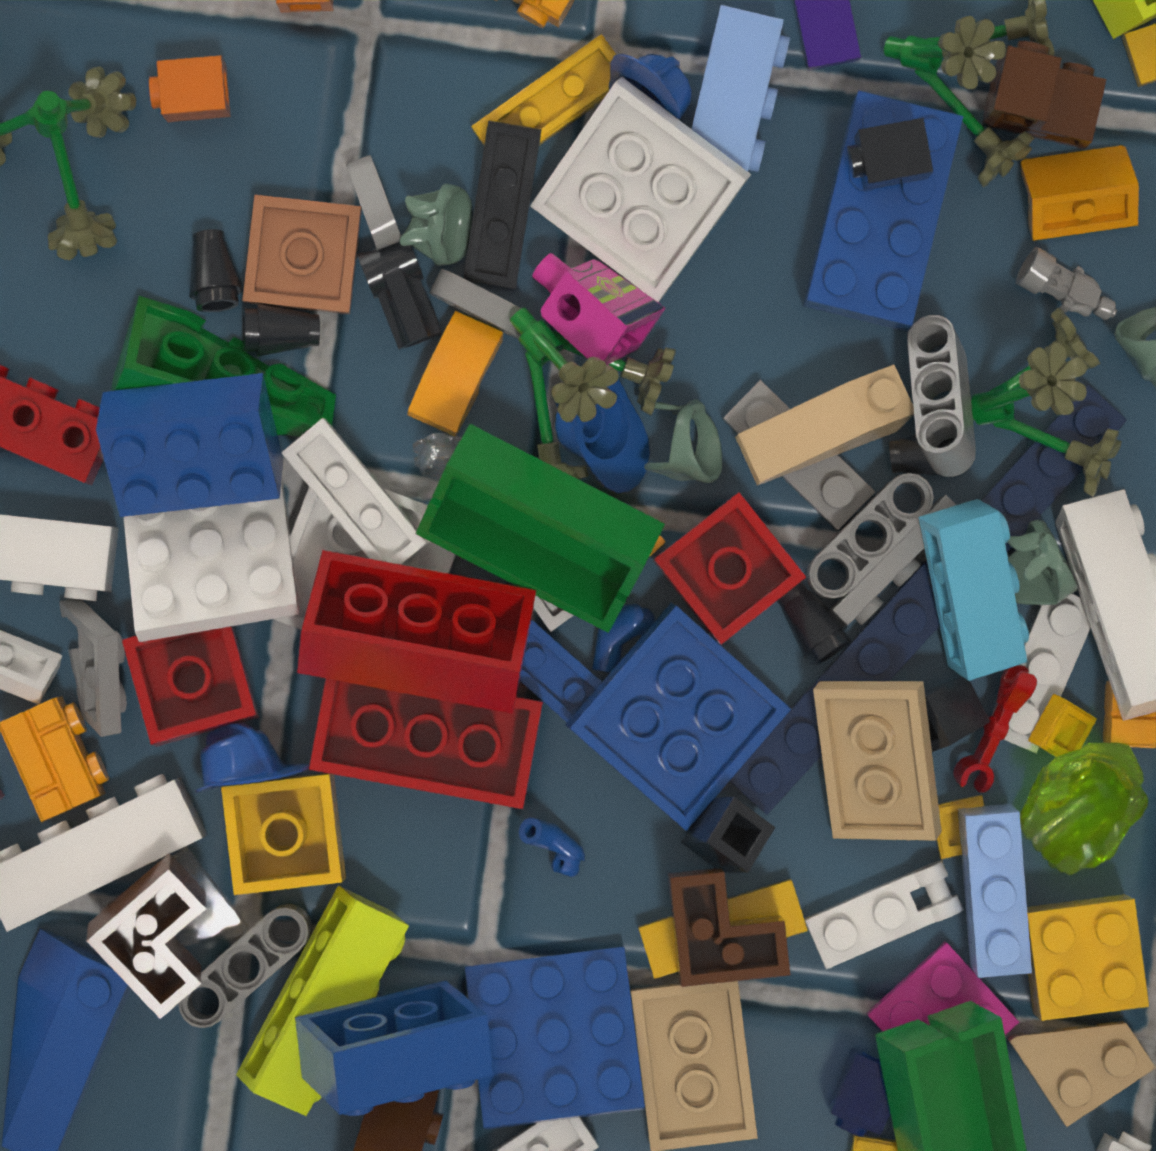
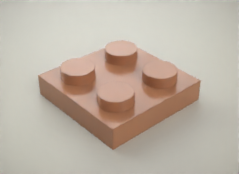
(302, 254)

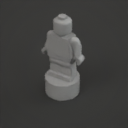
(1074, 289)

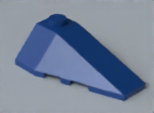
(60, 1029)

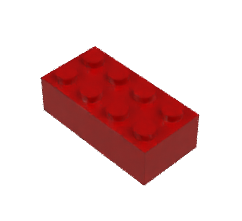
(416, 631)
(426, 743)

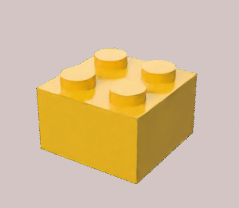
(283, 833)
(1085, 958)

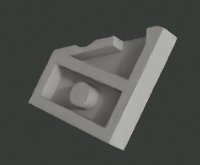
(96, 668)

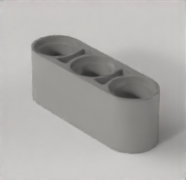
(947, 416)
(893, 524)
(271, 956)

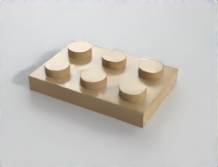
(877, 760)
(693, 1065)

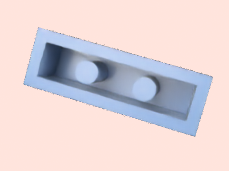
(737, 83)
(994, 890)

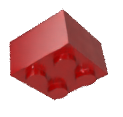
(729, 568)
(190, 683)

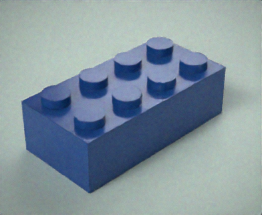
(882, 237)

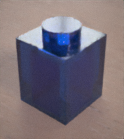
(860, 1095)

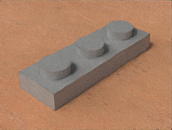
(826, 485)
(895, 567)

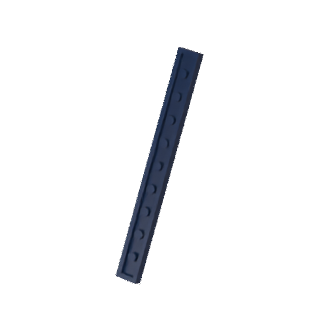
(912, 612)

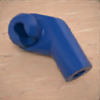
(628, 624)
(553, 838)

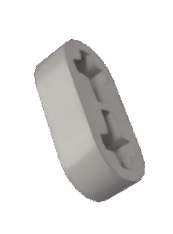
(374, 202)
(475, 301)

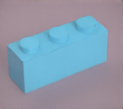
(974, 589)

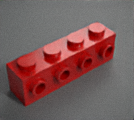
(49, 430)

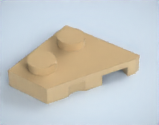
(1082, 1065)

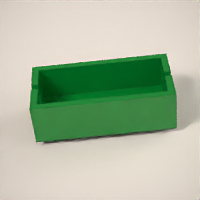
(539, 528)
(951, 1083)

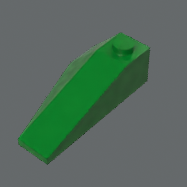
(173, 347)

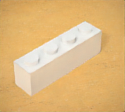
(57, 554)
(1117, 592)
(97, 851)

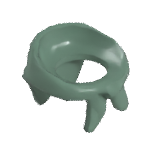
(440, 224)
(1131, 337)
(683, 463)
(1040, 567)

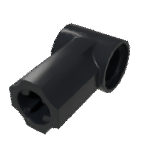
(396, 281)

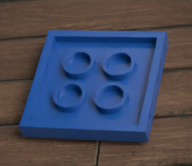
(678, 716)
(557, 1038)

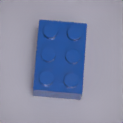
(190, 445)
(394, 1048)

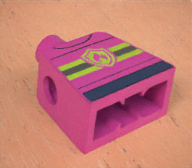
(596, 308)

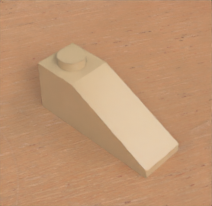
(827, 425)

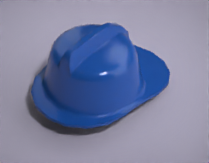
(655, 77)
(610, 443)
(241, 756)

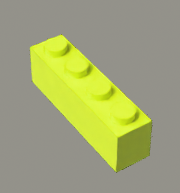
(334, 970)

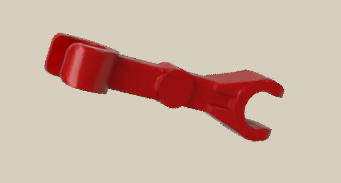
(1014, 691)

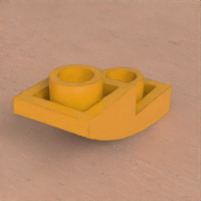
(455, 373)

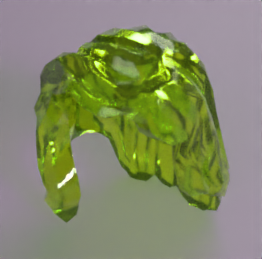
(1084, 806)

